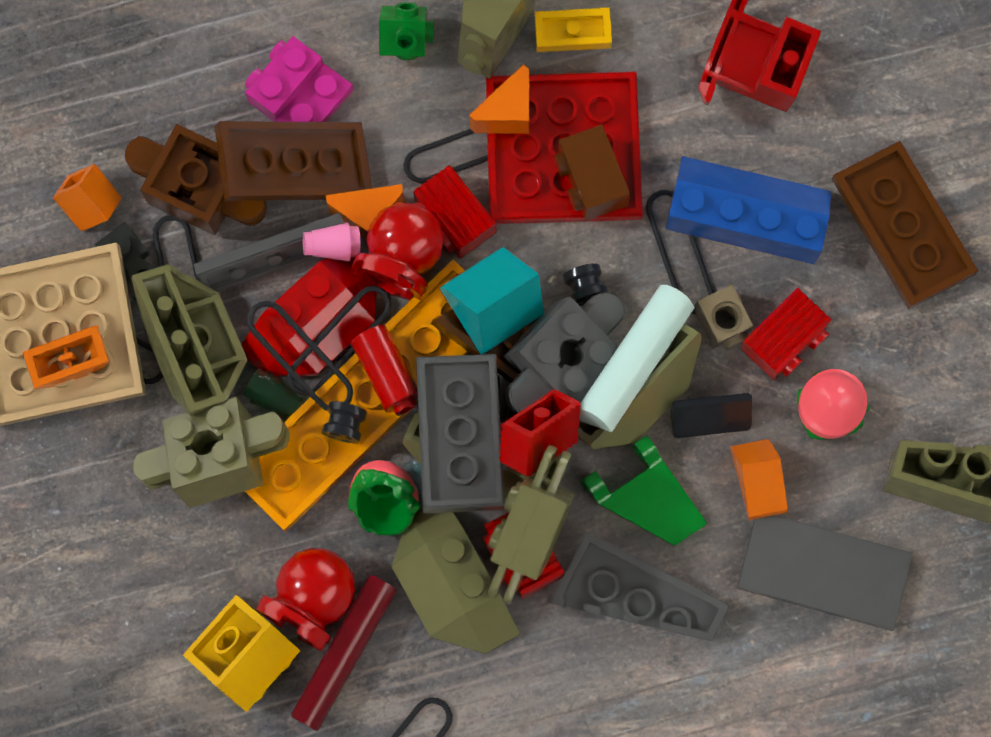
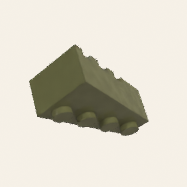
(943, 477)

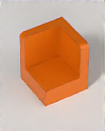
(87, 197)

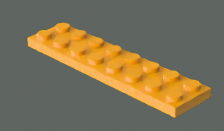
(315, 463)

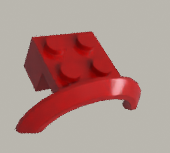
(759, 58)

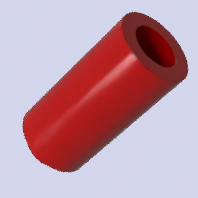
(386, 370)

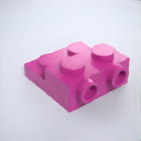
(296, 85)

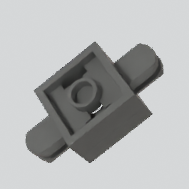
(563, 350)

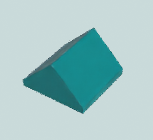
(495, 298)

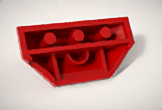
(313, 305)

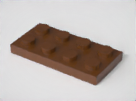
(291, 159)
(904, 225)

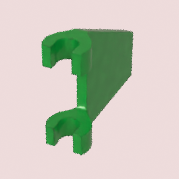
(650, 499)

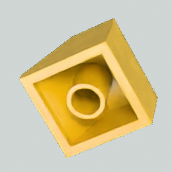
(241, 653)

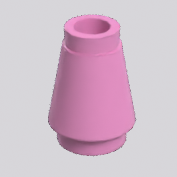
(333, 242)

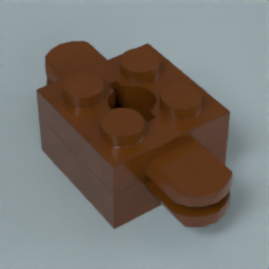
(187, 180)

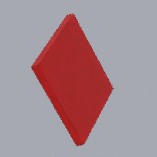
(523, 167)

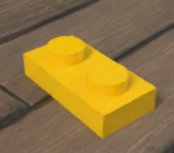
(573, 30)

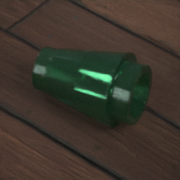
(272, 393)

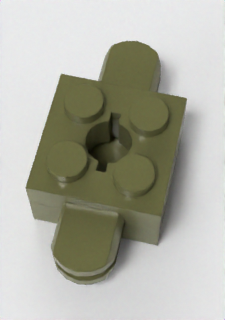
(215, 470)
(532, 526)

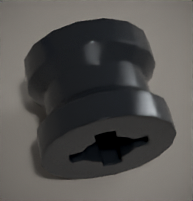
(584, 282)
(344, 422)

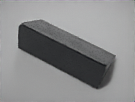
(711, 415)

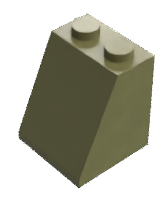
(489, 32)

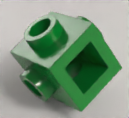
(404, 31)

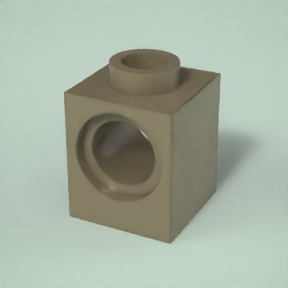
(727, 301)

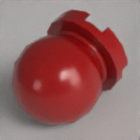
(402, 247)
(311, 593)

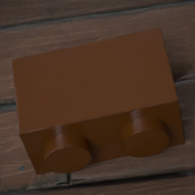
(592, 172)

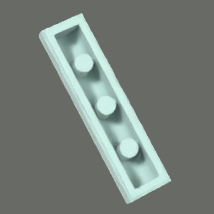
(635, 358)

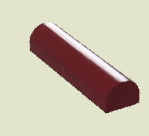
(343, 652)

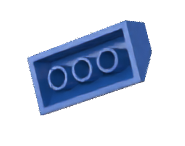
(749, 210)

